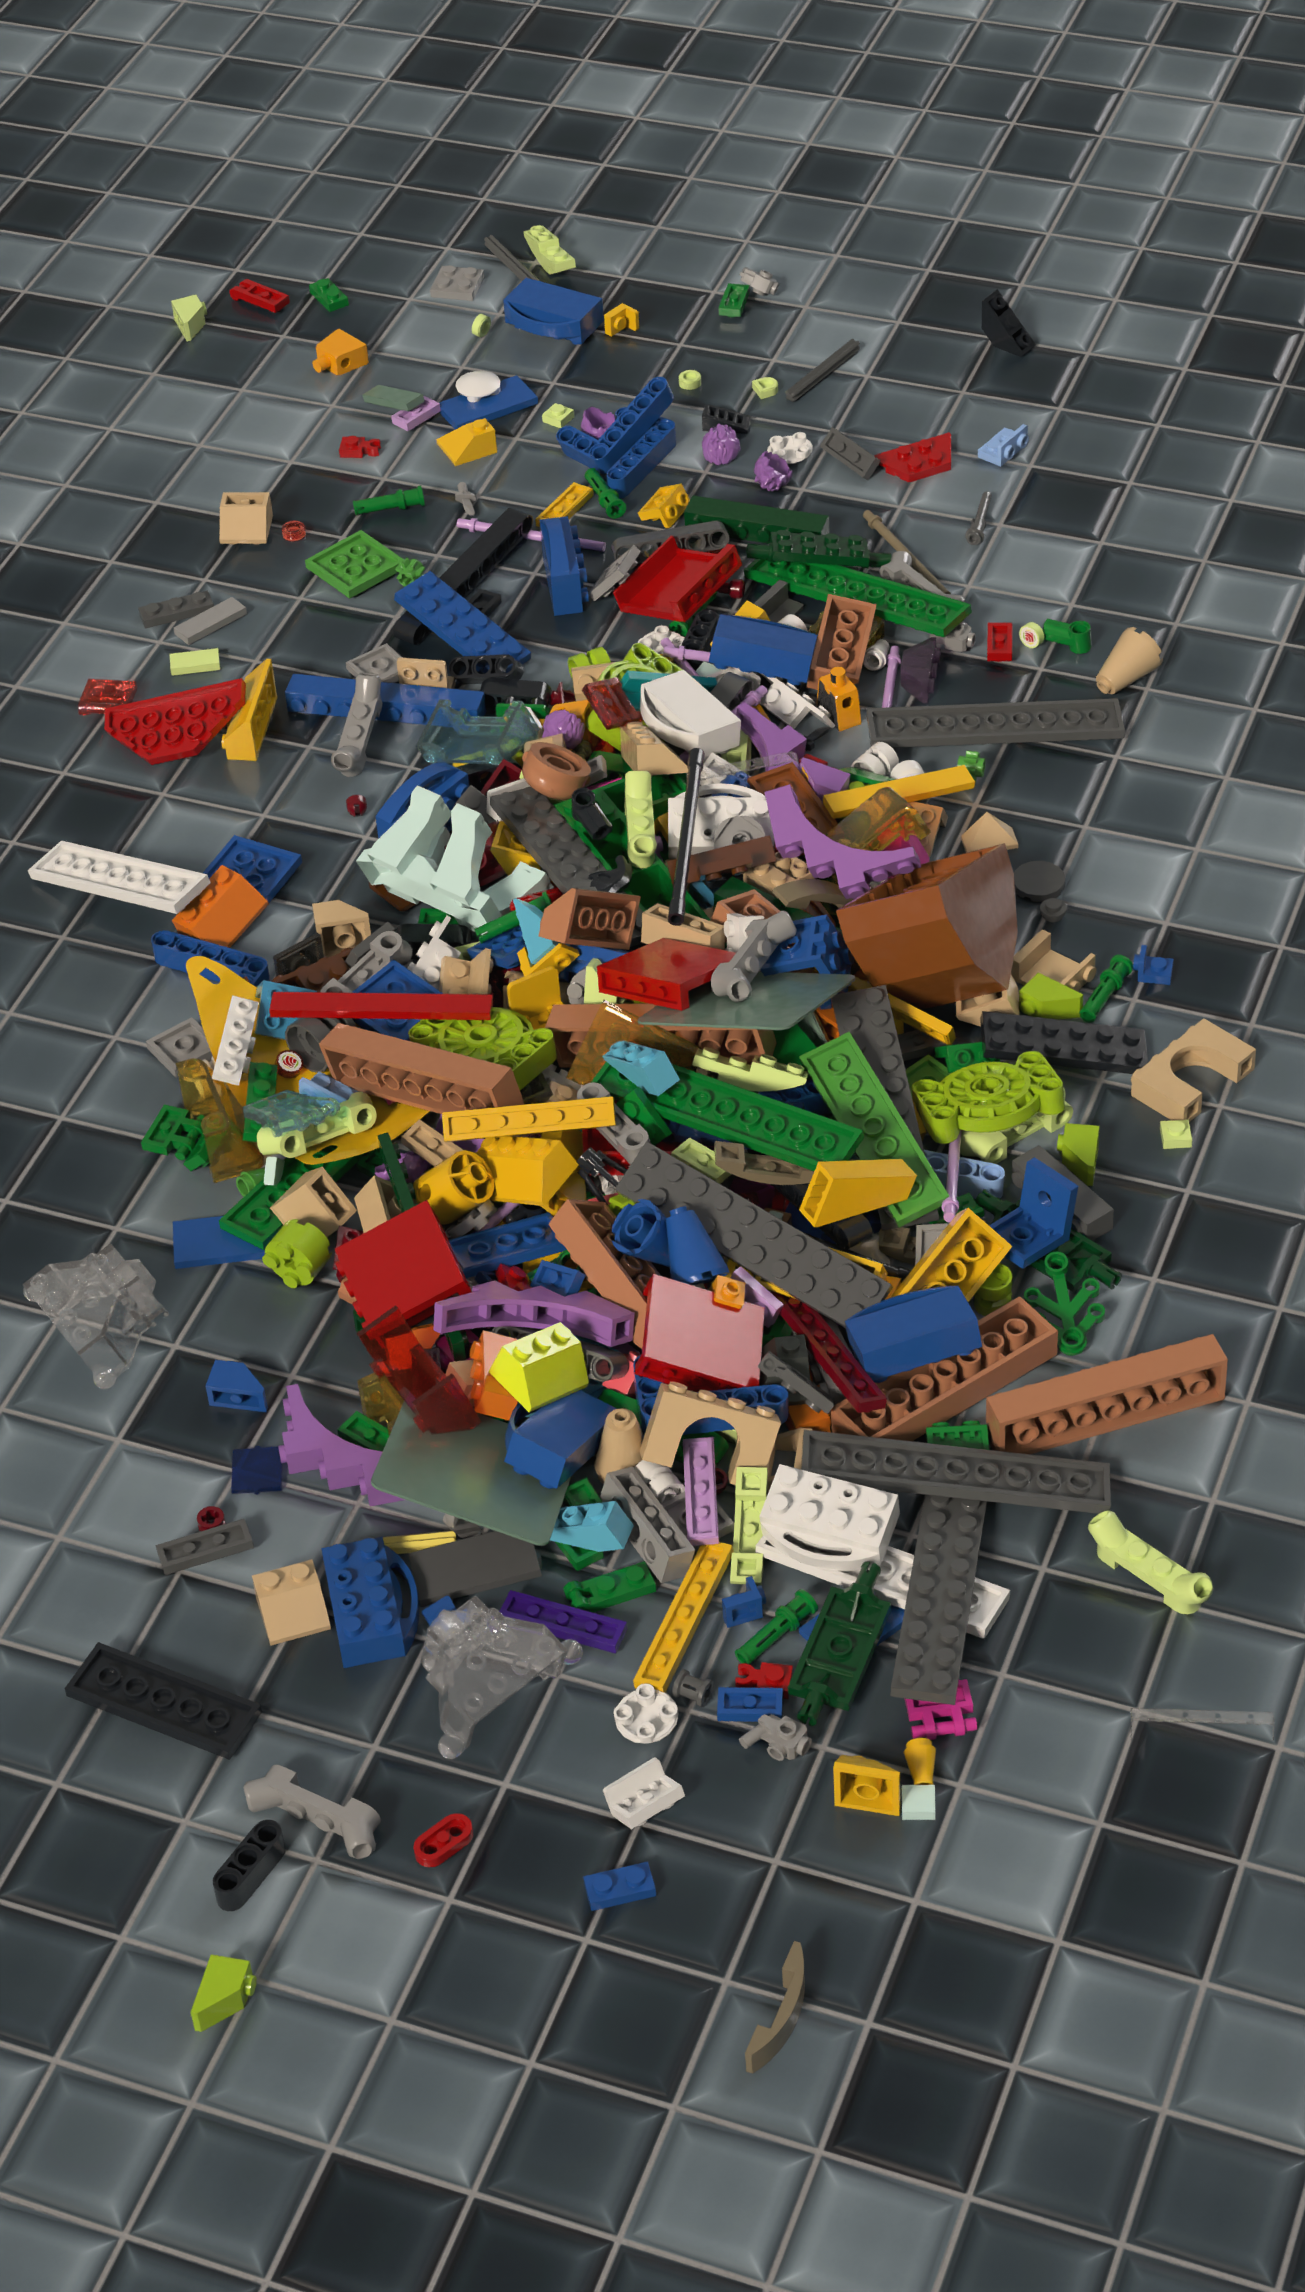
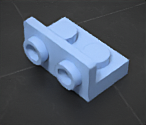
(1004, 445)
(325, 1086)

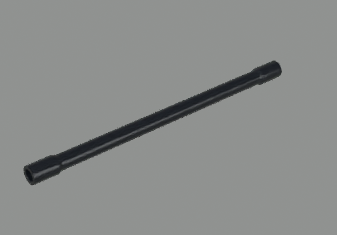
(677, 903)

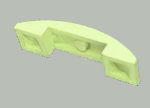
(750, 1499)

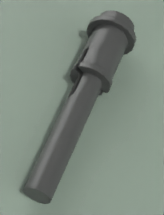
(975, 533)

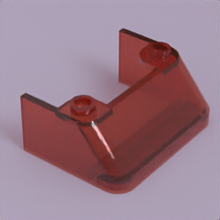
(424, 1387)

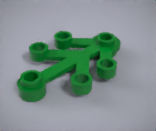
(1065, 1309)

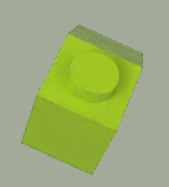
(1049, 999)
(1080, 1150)
(222, 1991)

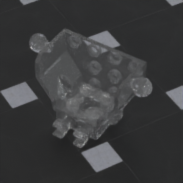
(99, 1308)
(481, 1661)

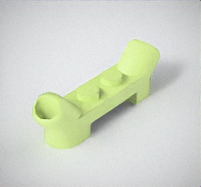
(639, 819)
(354, 1116)
(993, 1146)
(1118, 1546)

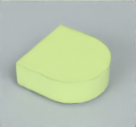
(765, 387)

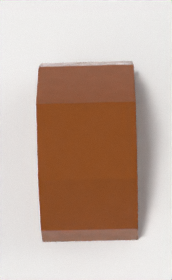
(938, 930)

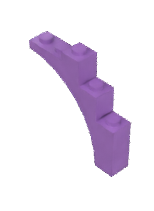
(768, 736)
(824, 856)
(536, 1307)
(314, 1447)

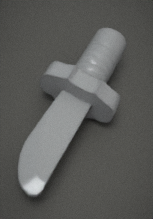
(465, 498)

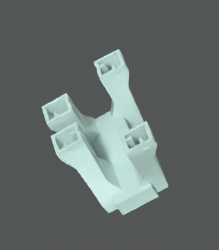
(418, 867)

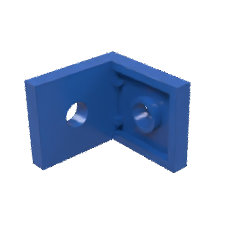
(816, 946)
(1038, 1219)

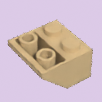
(245, 517)
(777, 873)
(315, 1200)

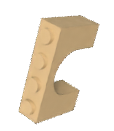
(1199, 1046)
(678, 1408)

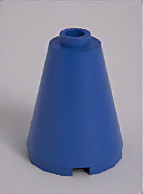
(642, 1232)
(691, 1249)

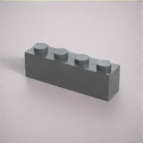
(1091, 1213)

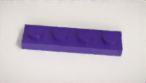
(567, 1621)

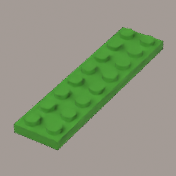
(860, 1101)

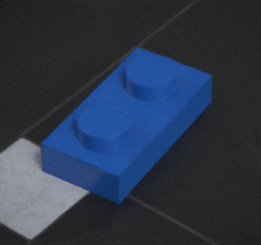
(558, 1278)
(748, 1703)
(619, 1886)

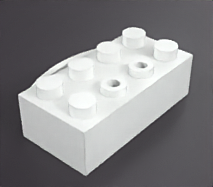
(688, 715)
(712, 812)
(828, 1517)

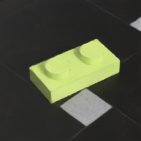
(700, 1159)

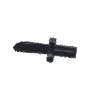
(814, 736)

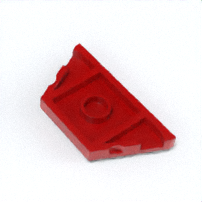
(919, 458)

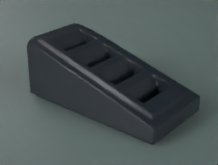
(716, 415)

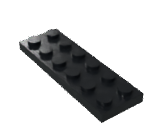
(1064, 1042)
(163, 1700)

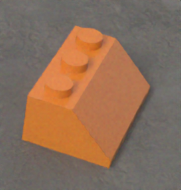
(221, 909)

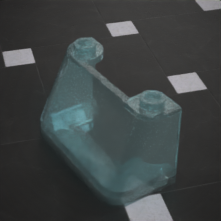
(463, 738)

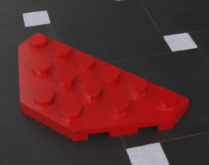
(175, 723)

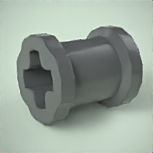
(682, 1684)

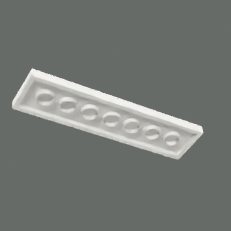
(119, 877)
(894, 1581)

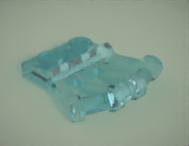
(290, 1111)

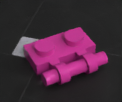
(928, 1710)

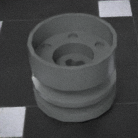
(306, 1034)

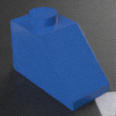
(235, 1387)

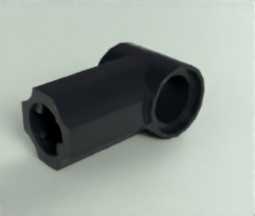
(589, 814)

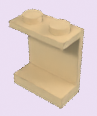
(1038, 957)

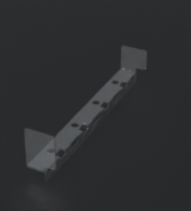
(745, 765)
(1201, 1716)

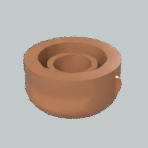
(554, 770)

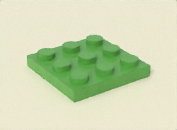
(354, 564)

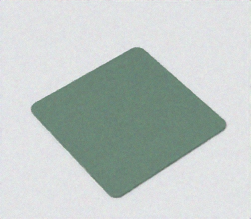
(774, 1003)
(467, 1478)

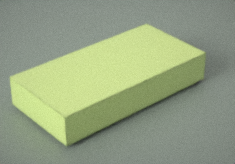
(194, 661)

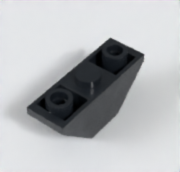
(1003, 326)

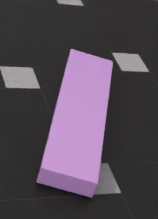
(700, 1491)

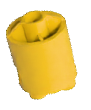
(455, 1186)

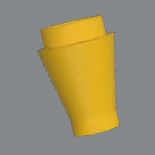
(920, 1760)

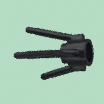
(591, 1163)

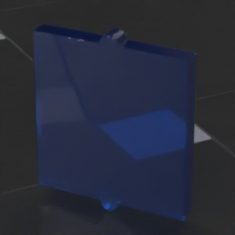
(256, 1470)

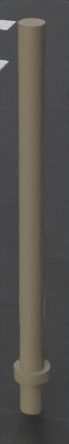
(875, 522)

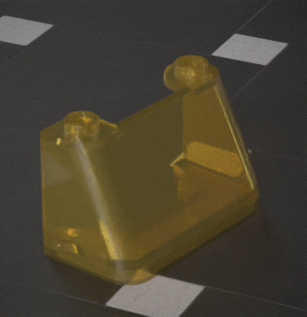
(879, 823)
(223, 1121)

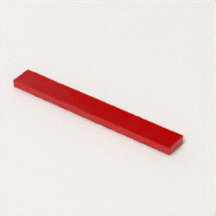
(381, 1005)

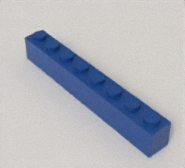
(399, 701)

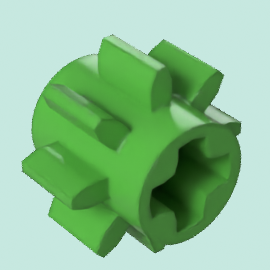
(409, 571)
(973, 763)

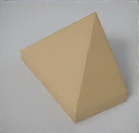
(988, 832)

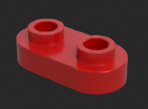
(440, 1840)

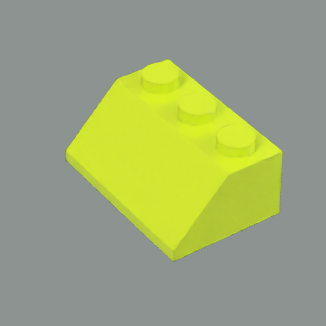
(541, 1367)

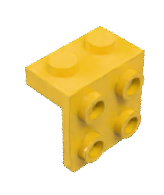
(535, 995)

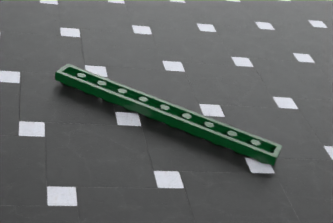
(405, 1195)

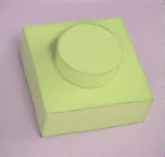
(558, 415)
(1175, 1134)

